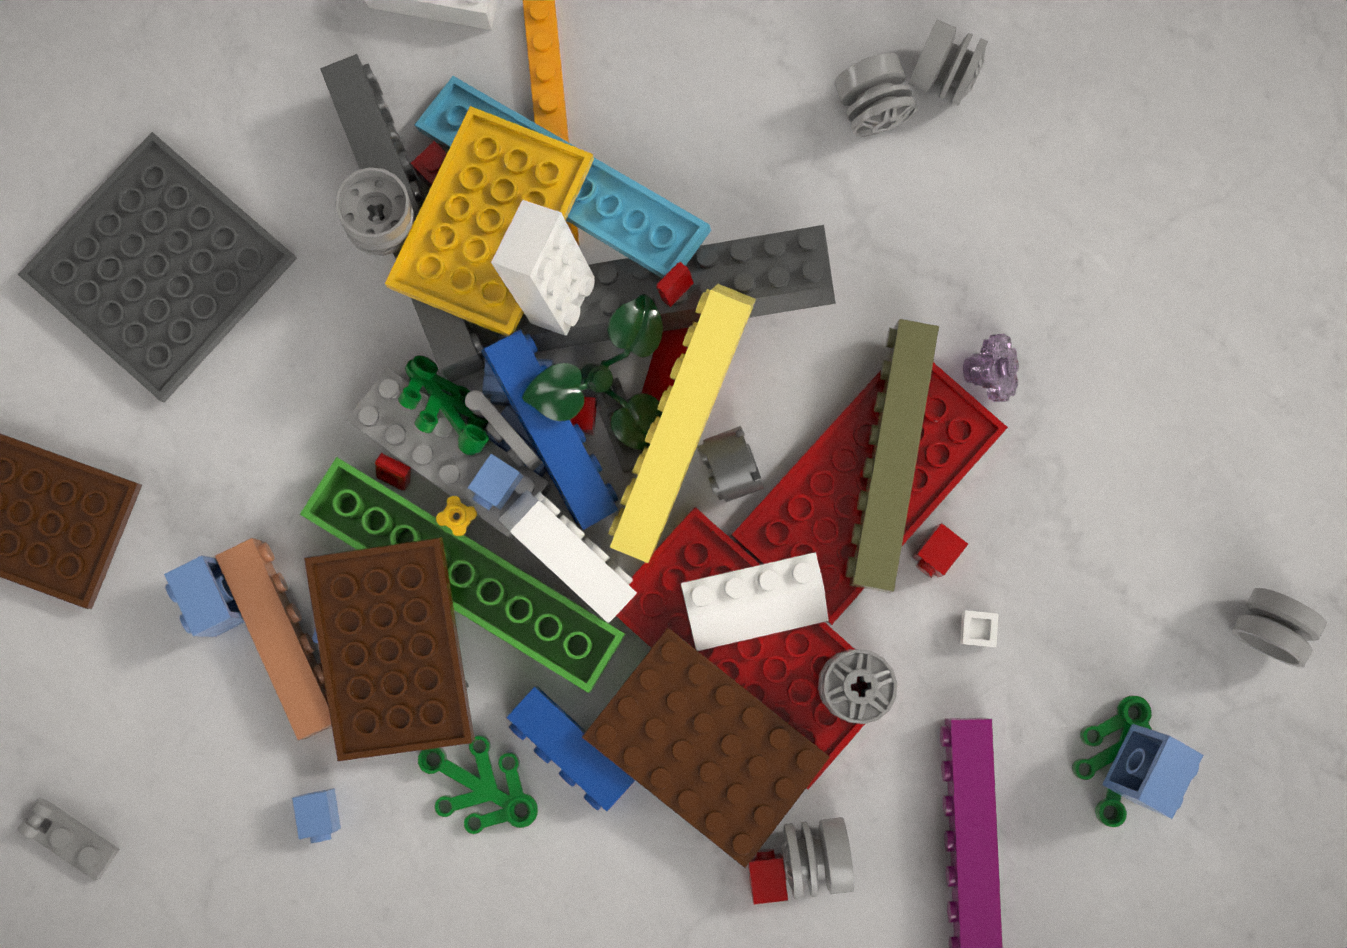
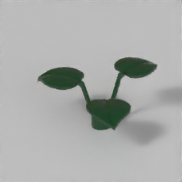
(558, 388)

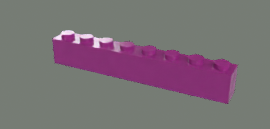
(971, 833)

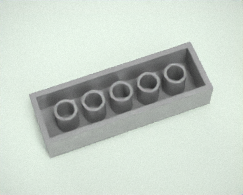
(434, 453)

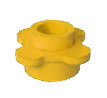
(459, 525)

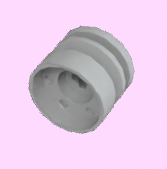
(948, 62)
(875, 94)
(371, 194)
(843, 671)
(818, 858)

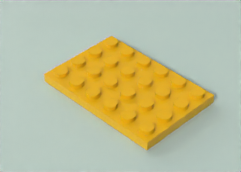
(470, 209)

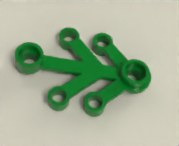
(423, 372)
(1108, 755)
(483, 788)

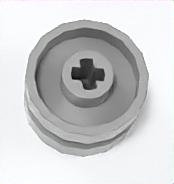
(1279, 627)

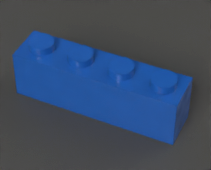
(561, 740)

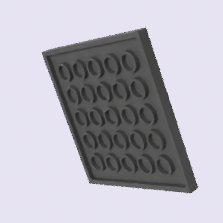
(157, 267)

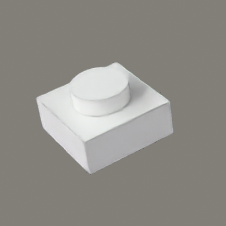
(979, 628)

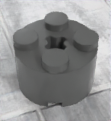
(731, 464)

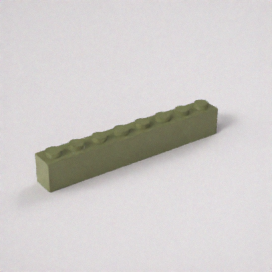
(893, 456)

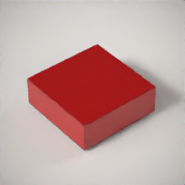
(674, 284)
(392, 472)

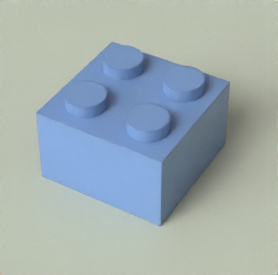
(203, 598)
(1153, 770)

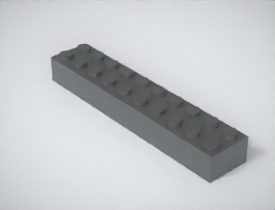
(378, 145)
(776, 269)

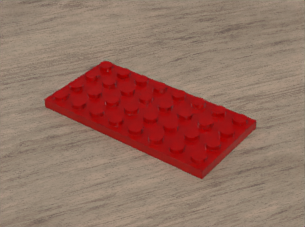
(819, 496)
(775, 667)

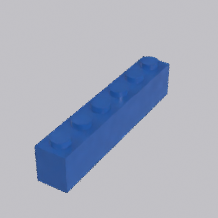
(555, 442)

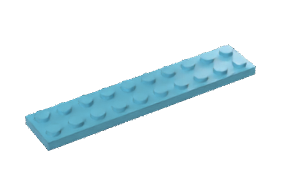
(608, 203)

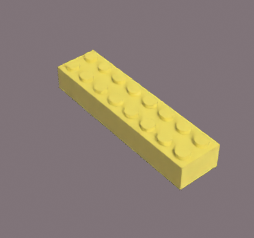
(684, 417)

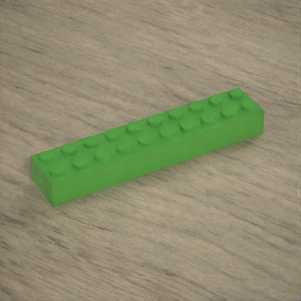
(481, 582)

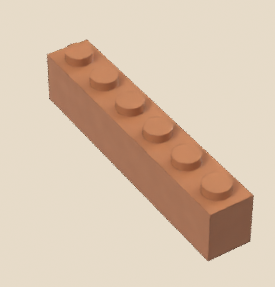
(277, 635)

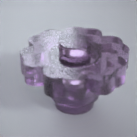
(994, 368)

